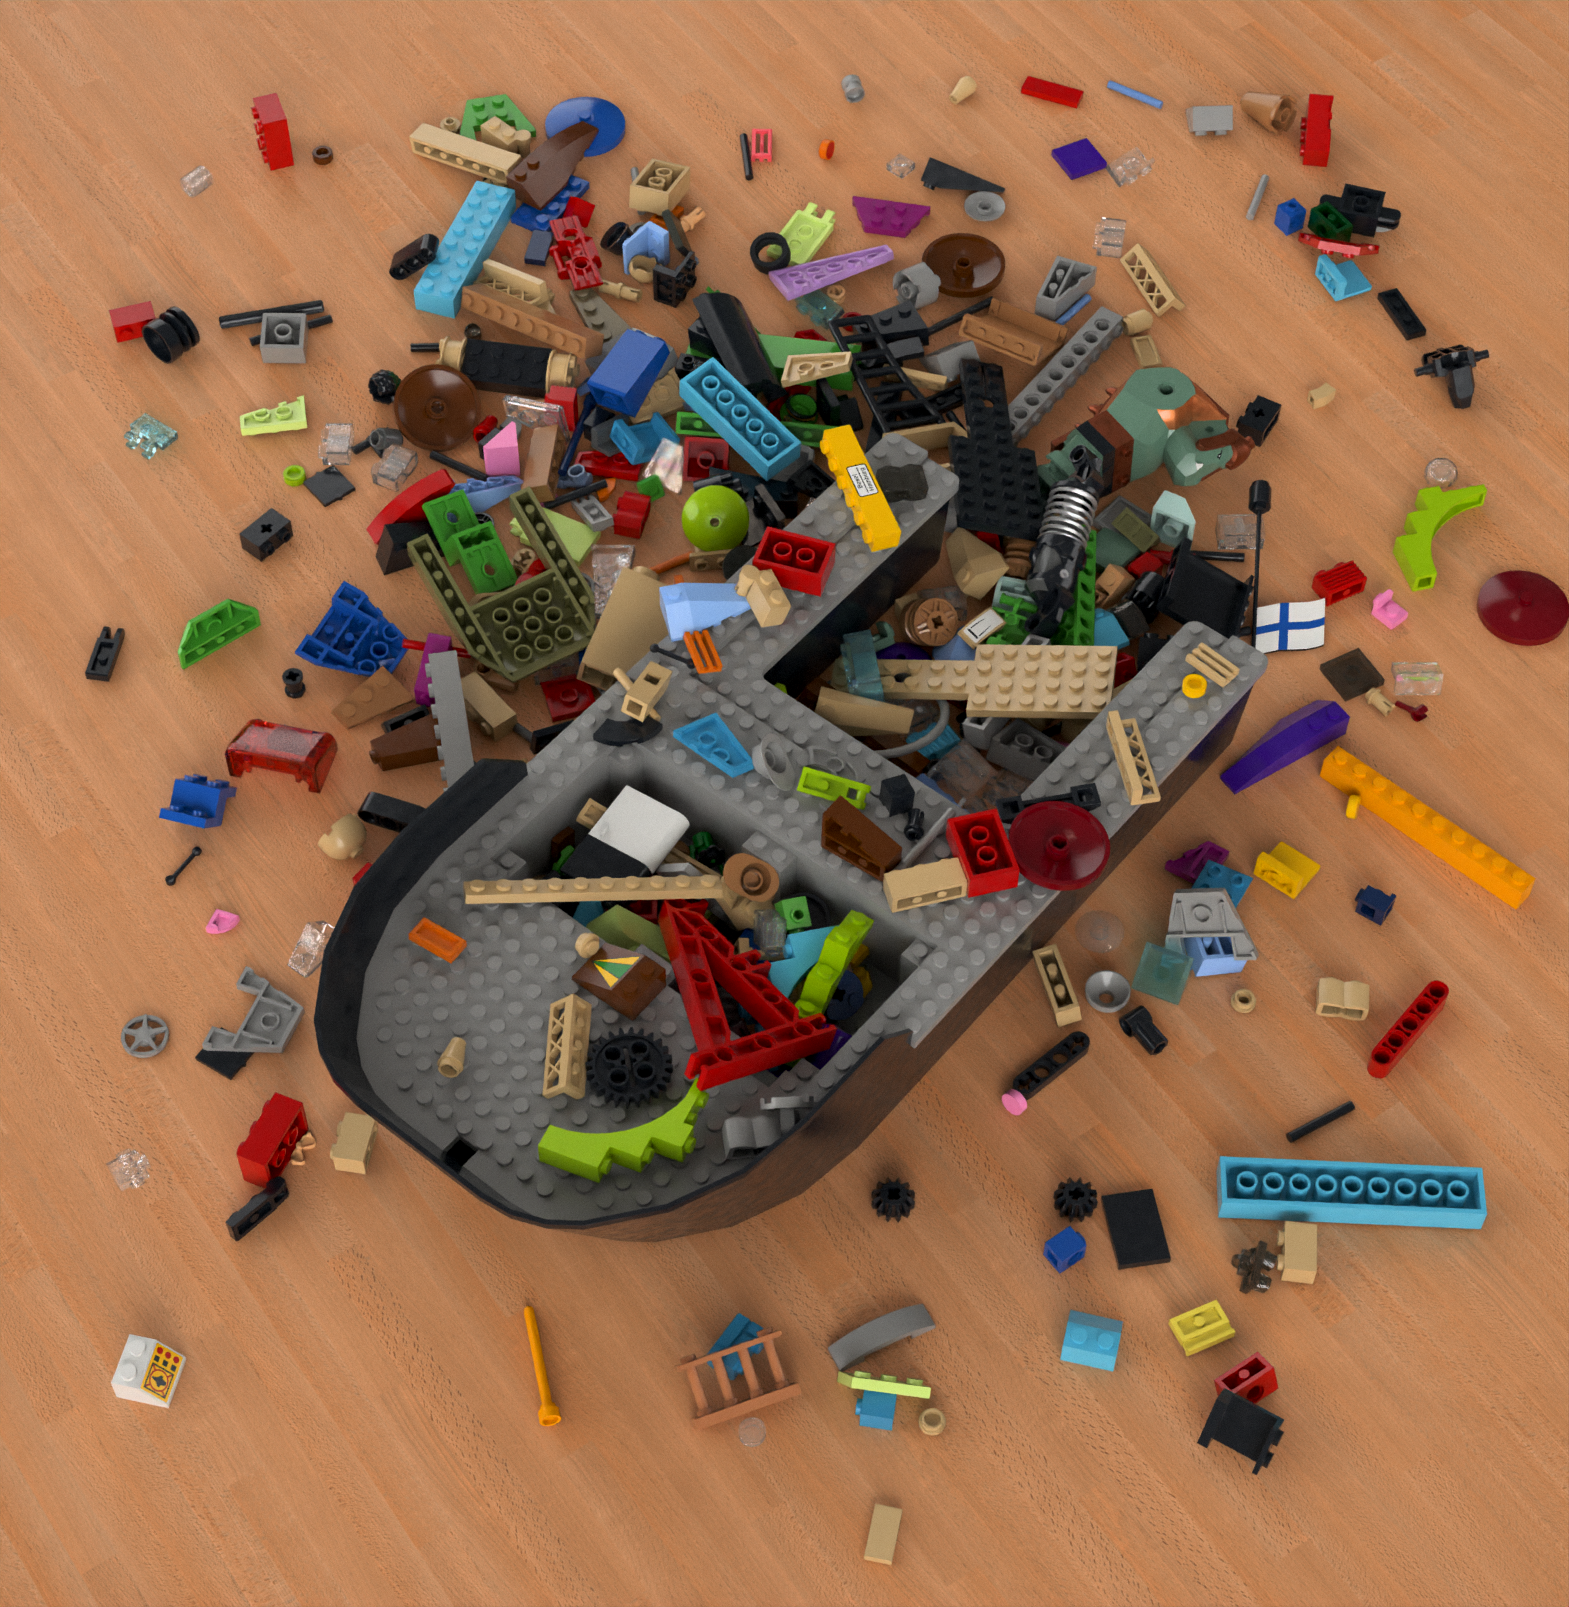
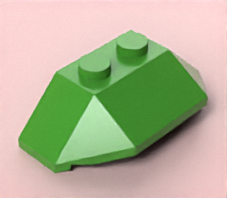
(215, 630)

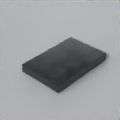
(1135, 1229)

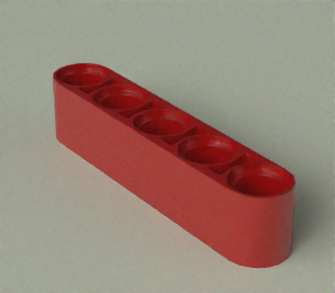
(1404, 1038)

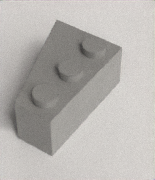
(1063, 287)

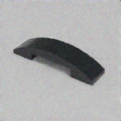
(1084, 796)

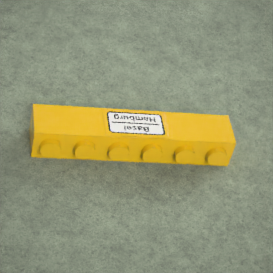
(860, 488)

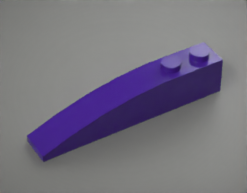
(1287, 742)

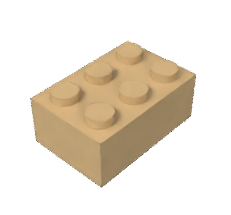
(659, 187)

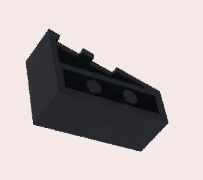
(392, 548)

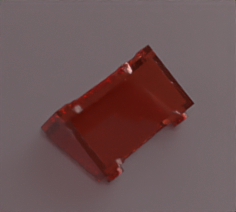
(282, 750)

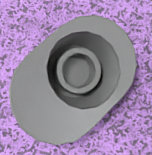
(772, 762)

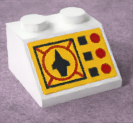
(147, 1372)

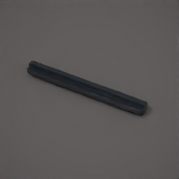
(256, 316)

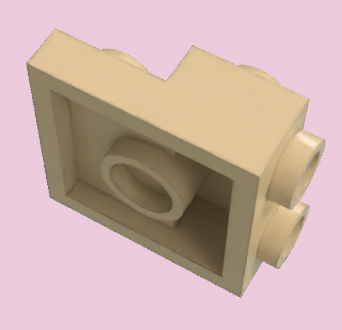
(739, 908)

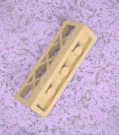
(1158, 277)
(514, 282)
(1127, 762)
(572, 1045)

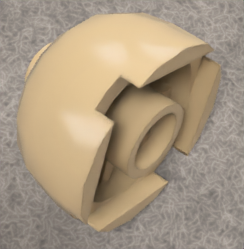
(345, 838)

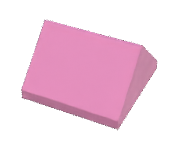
(502, 453)

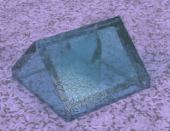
(1163, 973)

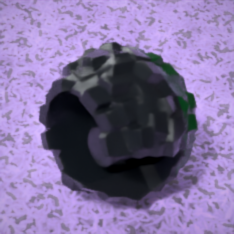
(383, 386)

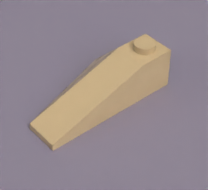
(974, 563)
(862, 715)

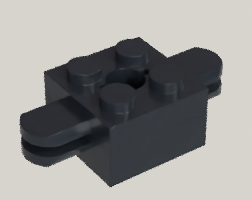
(1364, 209)

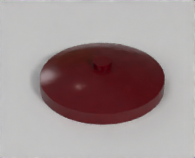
(1523, 608)
(1059, 845)

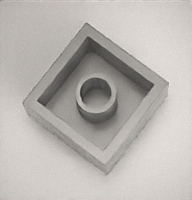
(284, 338)

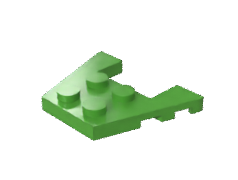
(483, 109)

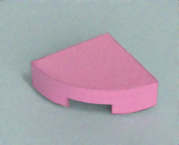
(222, 922)

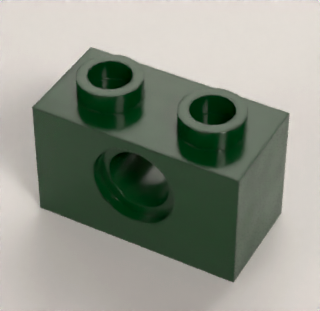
(1329, 223)

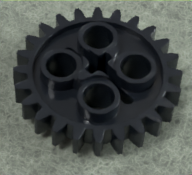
(604, 1072)

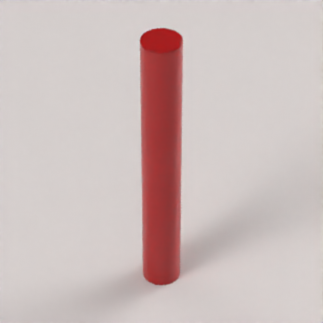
(418, 645)

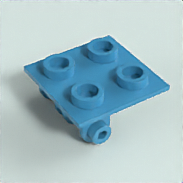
(1220, 876)

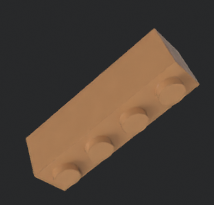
(544, 461)

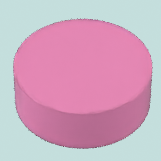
(1014, 1102)

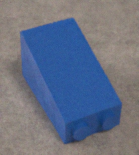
(628, 372)

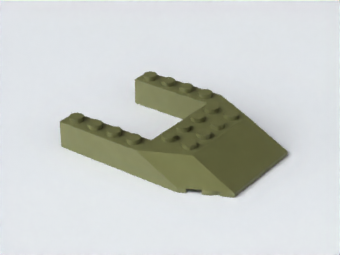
(527, 623)

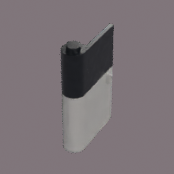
(627, 840)

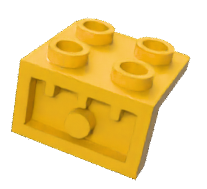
(1286, 869)

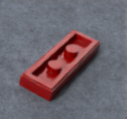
(1052, 92)

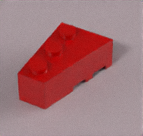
(1316, 131)

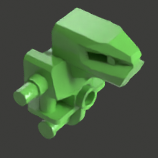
(1013, 631)

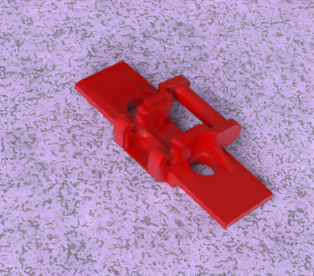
(584, 256)

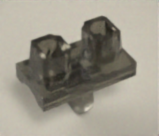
(1249, 1266)

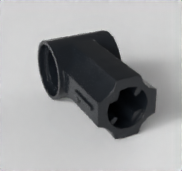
(1141, 1026)

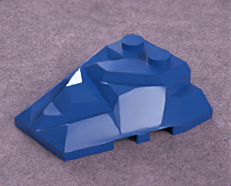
(354, 636)

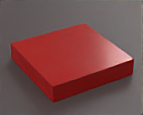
(567, 698)

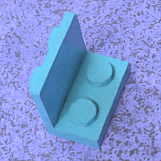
(1341, 279)

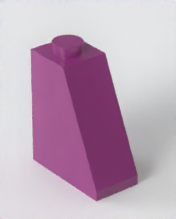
(434, 644)

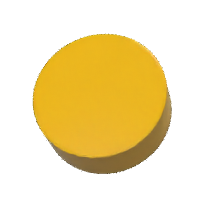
(1194, 685)
(1353, 806)

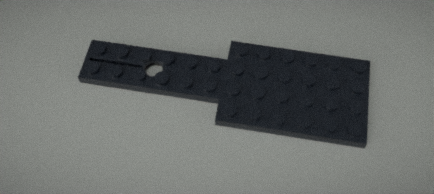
(996, 480)

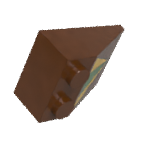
(622, 979)

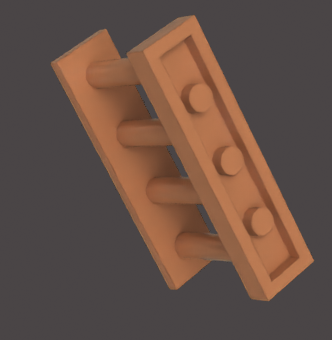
(757, 1397)

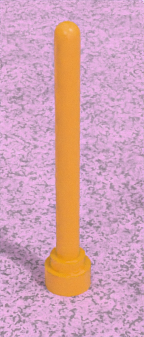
(549, 1413)

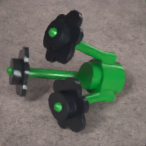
(708, 852)

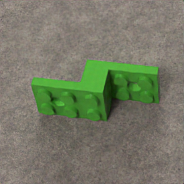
(470, 543)

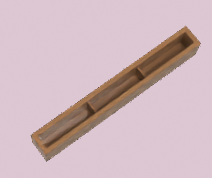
(532, 321)

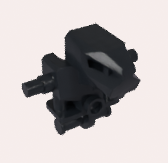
(1456, 366)

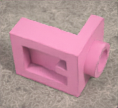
(1387, 610)

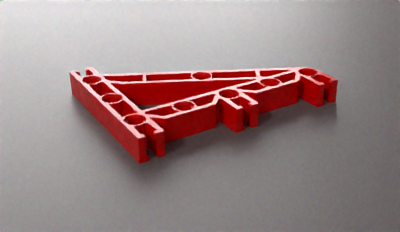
(703, 953)

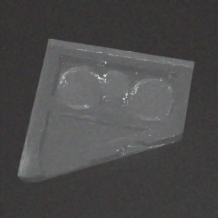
(668, 464)

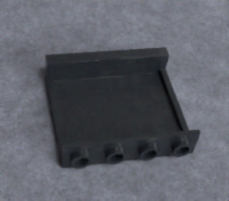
(1203, 593)

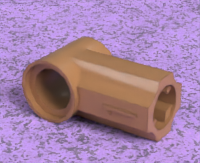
(493, 678)

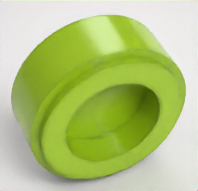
(294, 475)

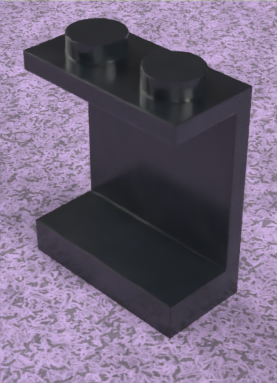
(1243, 1428)

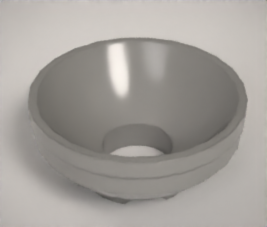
(1107, 983)

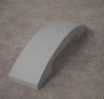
(880, 1333)

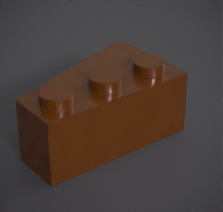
(858, 840)

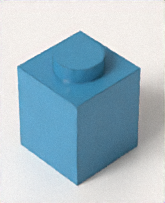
(876, 1409)

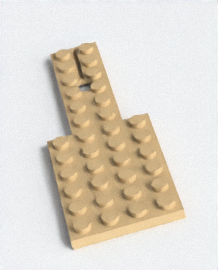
(1007, 680)

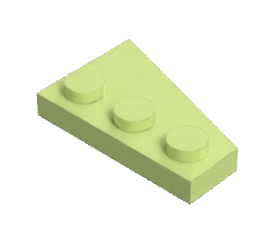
(283, 418)
(886, 1384)

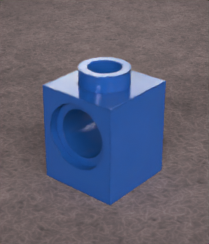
(1290, 216)
(1065, 1249)

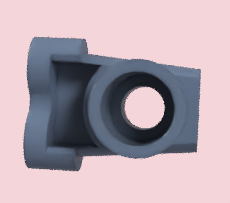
(575, 478)

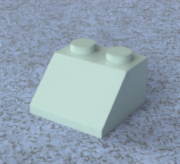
(1172, 519)

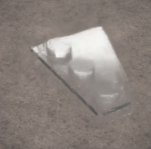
(535, 413)

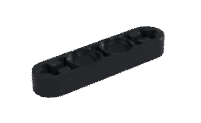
(1048, 1063)

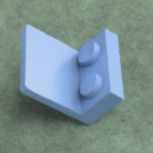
(647, 241)

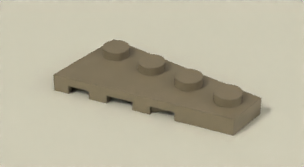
(597, 314)

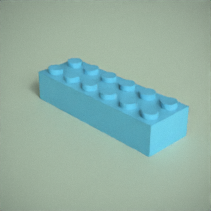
(740, 418)

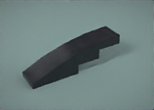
(901, 350)

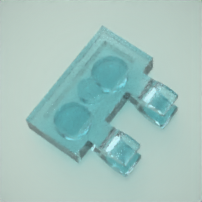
(153, 431)

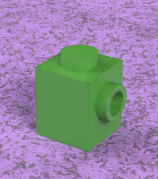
(796, 913)

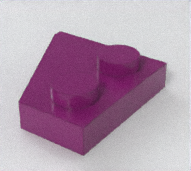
(1194, 861)

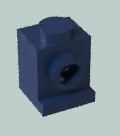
(1374, 904)

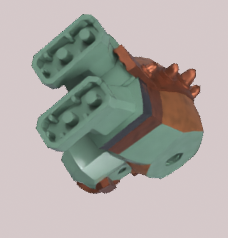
(1151, 424)

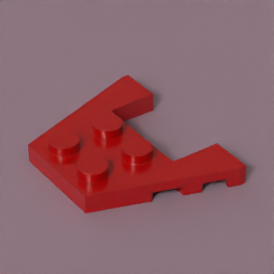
(1329, 246)

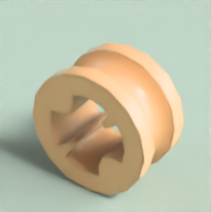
(839, 291)

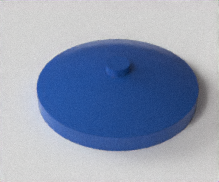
(593, 111)

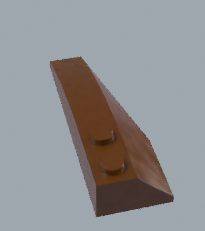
(549, 166)

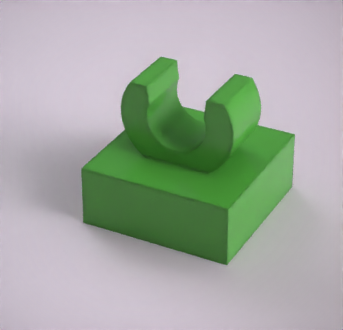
(651, 486)

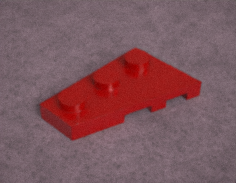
(609, 467)

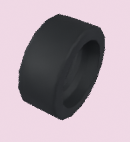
(766, 239)

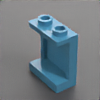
(641, 440)

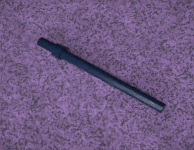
(589, 404)

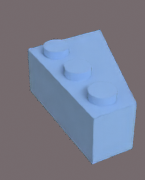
(1212, 955)

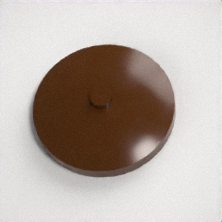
(965, 264)
(436, 408)

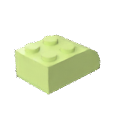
(629, 931)

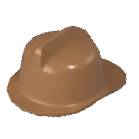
(751, 877)

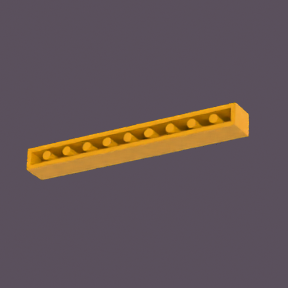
(1428, 827)

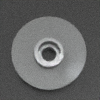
(984, 206)

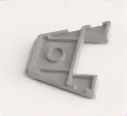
(1207, 914)
(267, 1024)

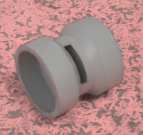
(853, 88)

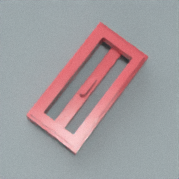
(761, 156)

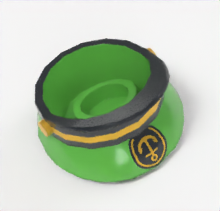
(799, 409)

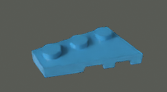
(716, 744)

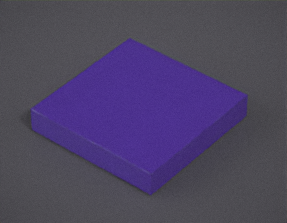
(1079, 158)

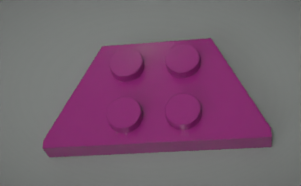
(888, 217)

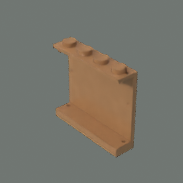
(1015, 332)

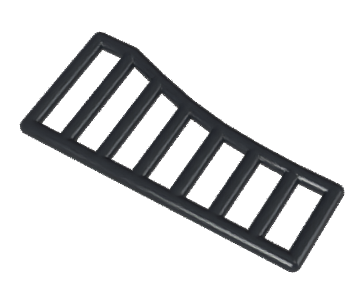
(893, 368)

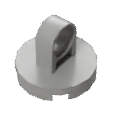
(787, 1108)

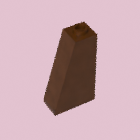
(407, 745)

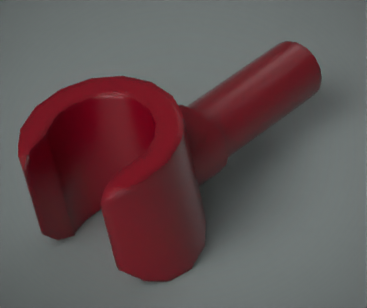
(1416, 713)

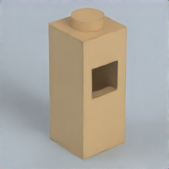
(646, 691)

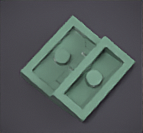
(1113, 549)

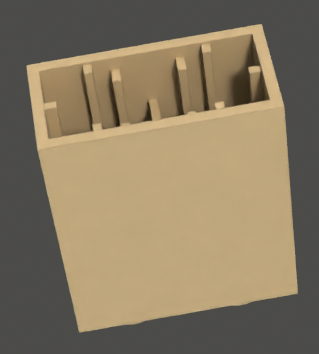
(626, 627)

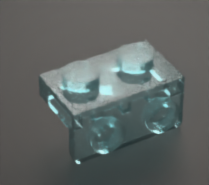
(819, 308)

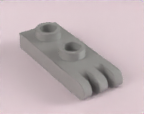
(593, 513)

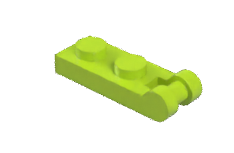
(831, 787)

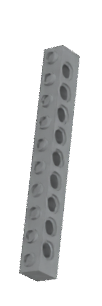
(1063, 372)

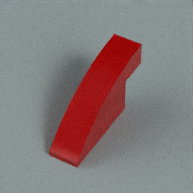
(408, 504)

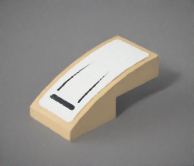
(981, 628)

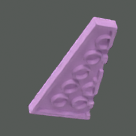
(810, 276)

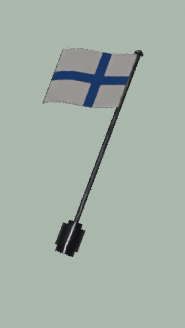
(1281, 625)

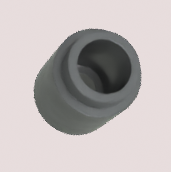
(385, 437)

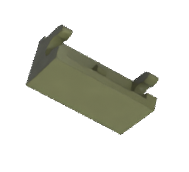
(1136, 530)

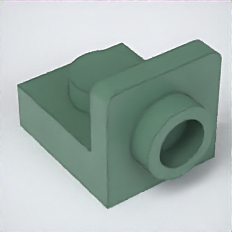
(885, 638)

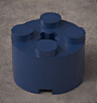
(847, 999)

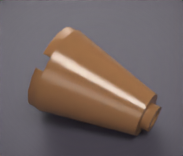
(1270, 110)

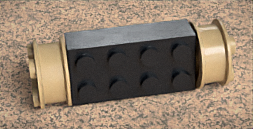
(509, 366)

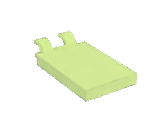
(804, 234)
(574, 534)

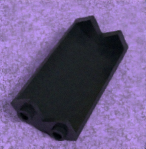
(739, 344)

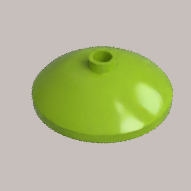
(718, 503)

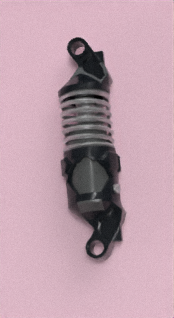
(1062, 546)

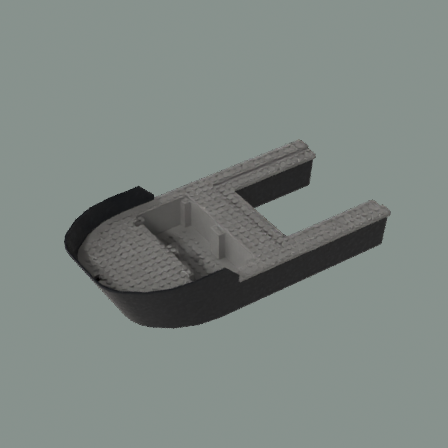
(933, 968)

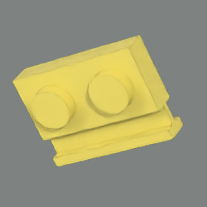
(1201, 1327)

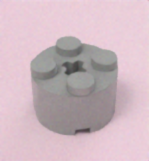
(917, 285)

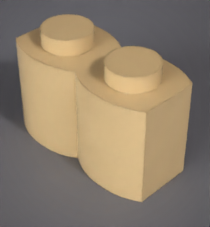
(1342, 999)

